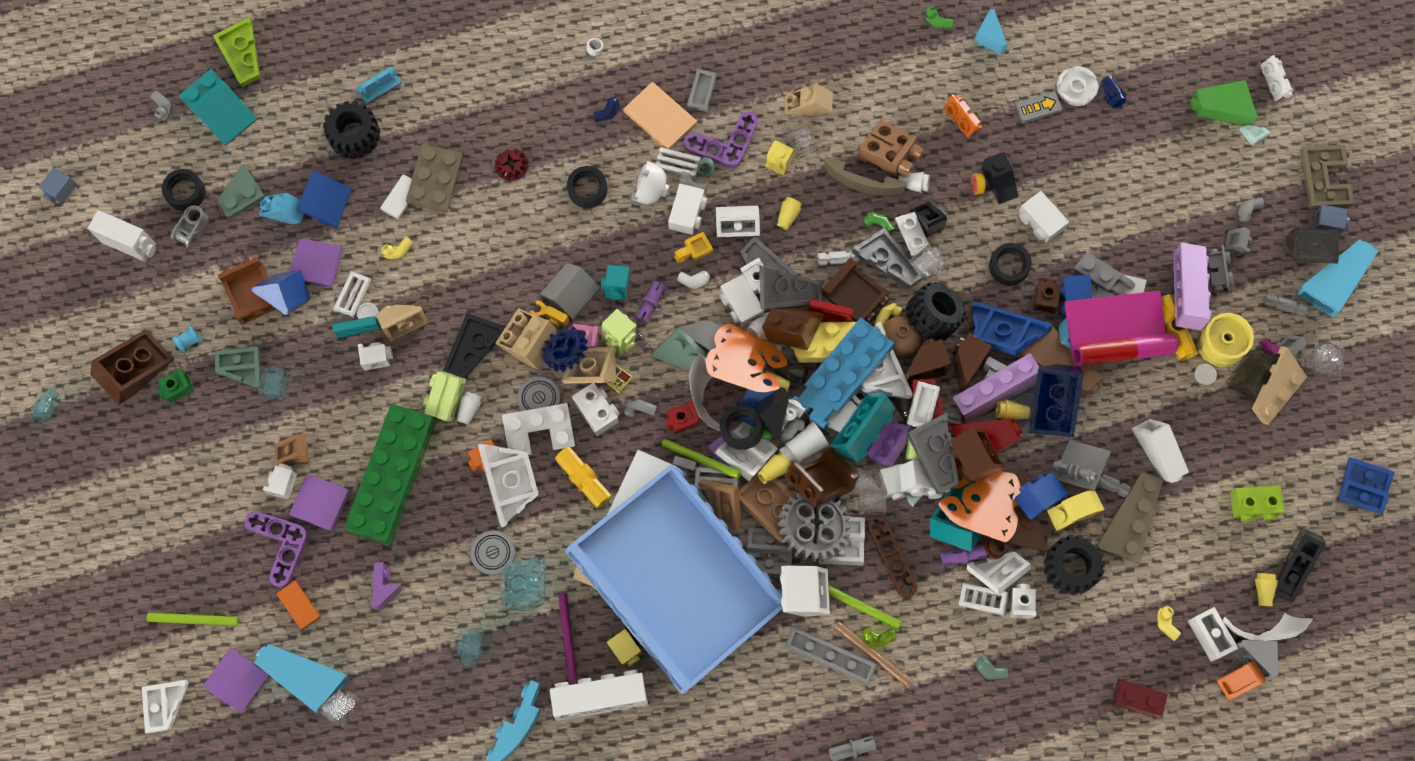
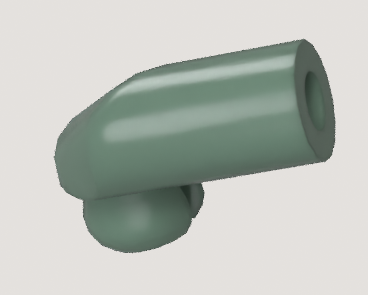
(989, 671)

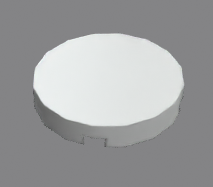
(1077, 86)

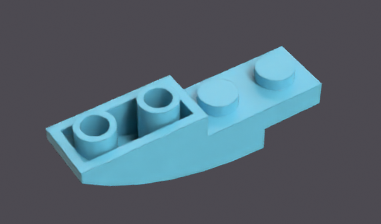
(511, 735)

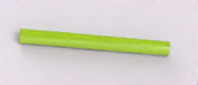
(701, 459)
(884, 617)
(192, 619)

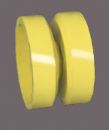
(1225, 340)

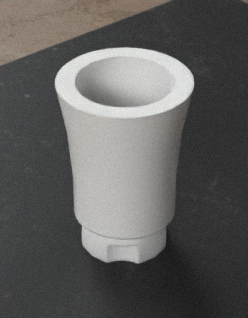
(804, 444)

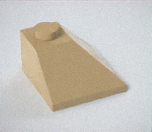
(401, 320)

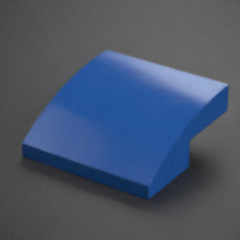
(324, 199)
(1366, 485)

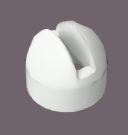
(597, 44)

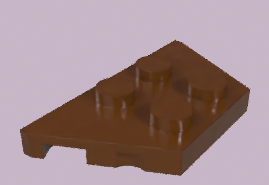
(1028, 532)

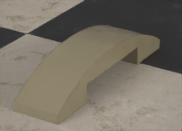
(862, 184)

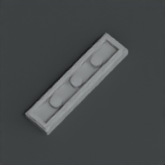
(830, 656)

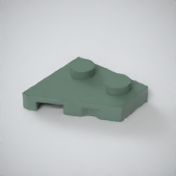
(240, 193)
(679, 350)
(240, 365)

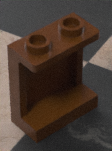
(856, 291)
(823, 478)

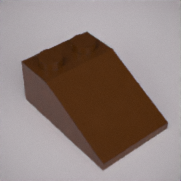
(130, 366)

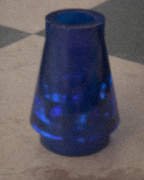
(1113, 92)

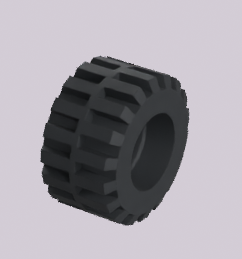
(355, 144)
(935, 311)
(1064, 580)

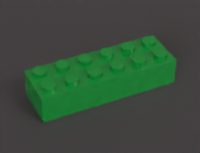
(390, 474)

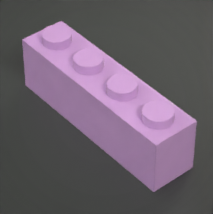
(1191, 286)
(999, 386)

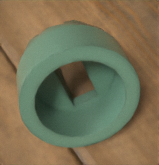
(703, 171)

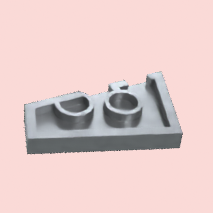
(887, 257)

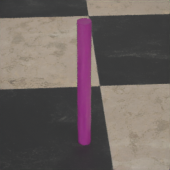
(567, 637)

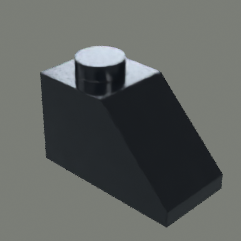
(1000, 177)

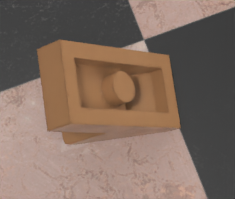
(292, 450)

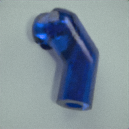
(609, 111)

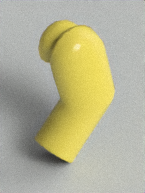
(397, 251)
(886, 312)
(1165, 623)

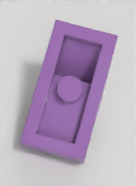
(381, 592)

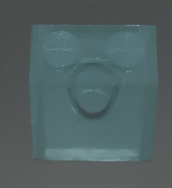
(524, 584)

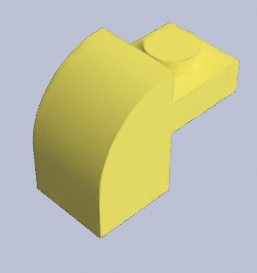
(1075, 509)

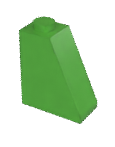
(1225, 103)

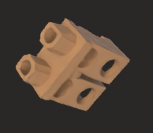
(890, 149)

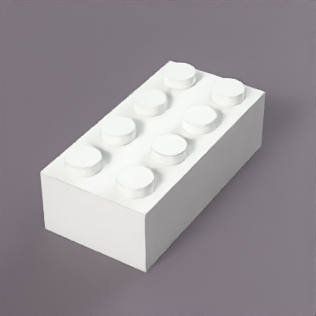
(598, 696)

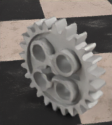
(833, 527)

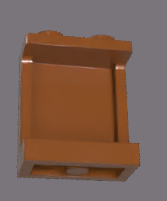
(238, 284)

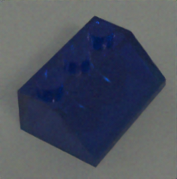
(1056, 400)

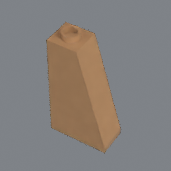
(1050, 352)

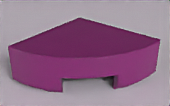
(1269, 348)

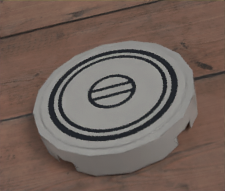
(538, 393)
(492, 552)

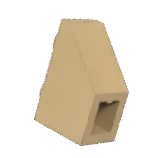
(809, 101)

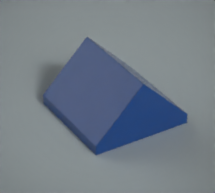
(284, 291)

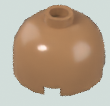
(904, 337)

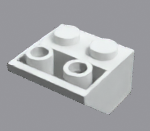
(805, 590)

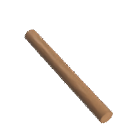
(873, 654)

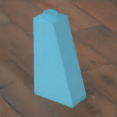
(1336, 282)
(302, 677)

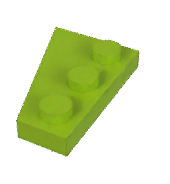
(240, 51)

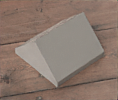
(570, 290)
(1262, 652)

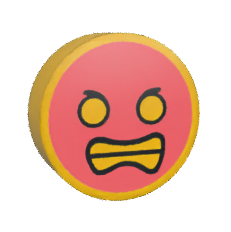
(978, 183)

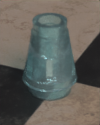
(44, 406)

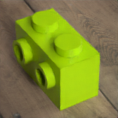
(1257, 502)

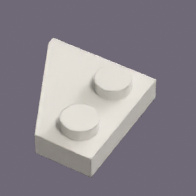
(1001, 572)
(162, 705)

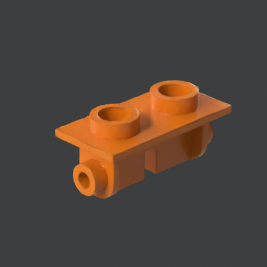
(959, 111)

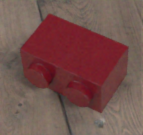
(1139, 699)

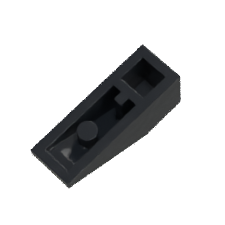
(1299, 563)

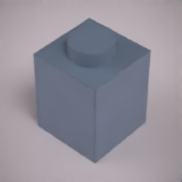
(57, 186)
(1331, 218)

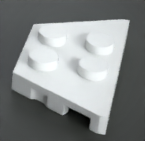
(888, 376)
(508, 479)

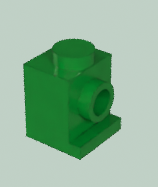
(181, 388)

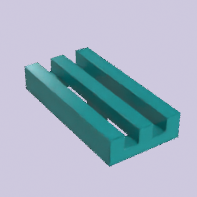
(356, 326)

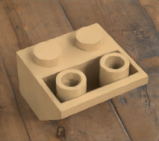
(526, 337)

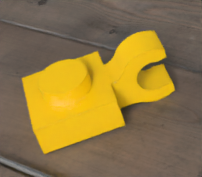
(696, 247)
(553, 315)

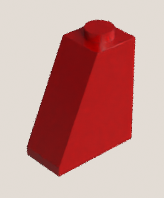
(1000, 432)

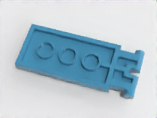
(844, 372)

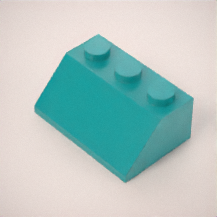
(863, 427)

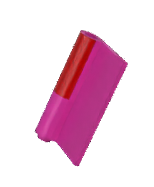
(1118, 329)

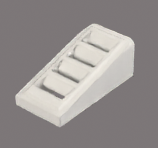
(990, 609)

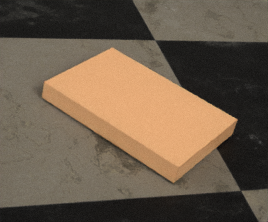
(660, 116)

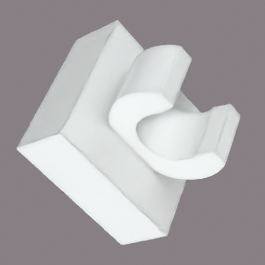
(992, 366)

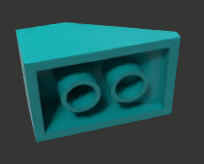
(217, 107)
(945, 530)

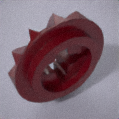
(506, 172)

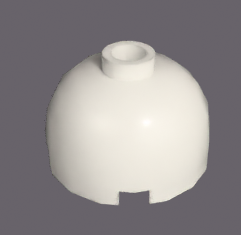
(650, 184)

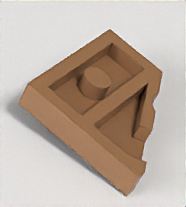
(724, 501)

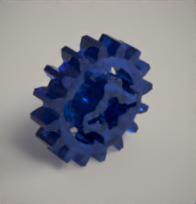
(564, 349)

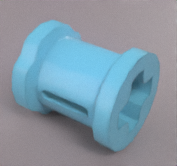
(186, 339)

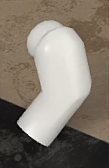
(695, 281)

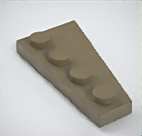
(1131, 524)

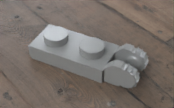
(1103, 274)

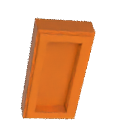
(298, 605)
(1241, 680)

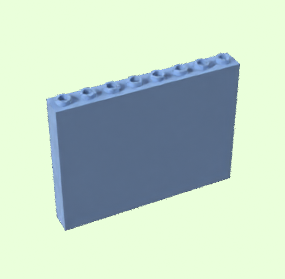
(676, 577)

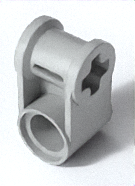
(190, 228)

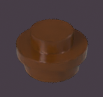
(995, 548)

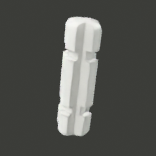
(835, 258)

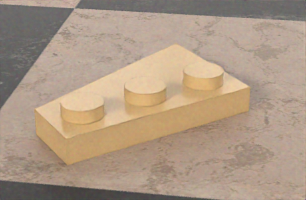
(1282, 384)

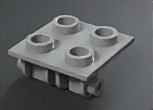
(1081, 465)

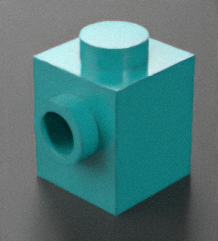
(616, 282)

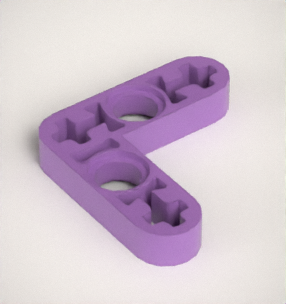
(725, 149)
(288, 544)

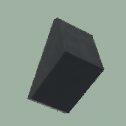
(930, 218)
(773, 410)

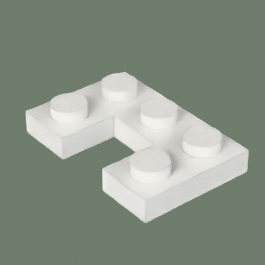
(551, 417)

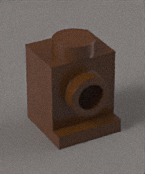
(1046, 302)

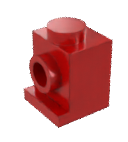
(691, 418)

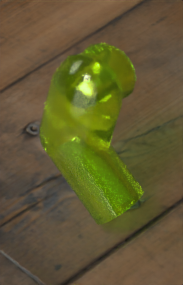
(876, 639)

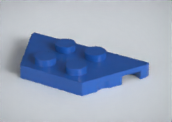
(1007, 330)

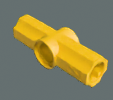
(1186, 346)
(583, 477)

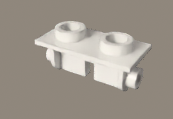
(1274, 75)
(912, 233)
(793, 411)

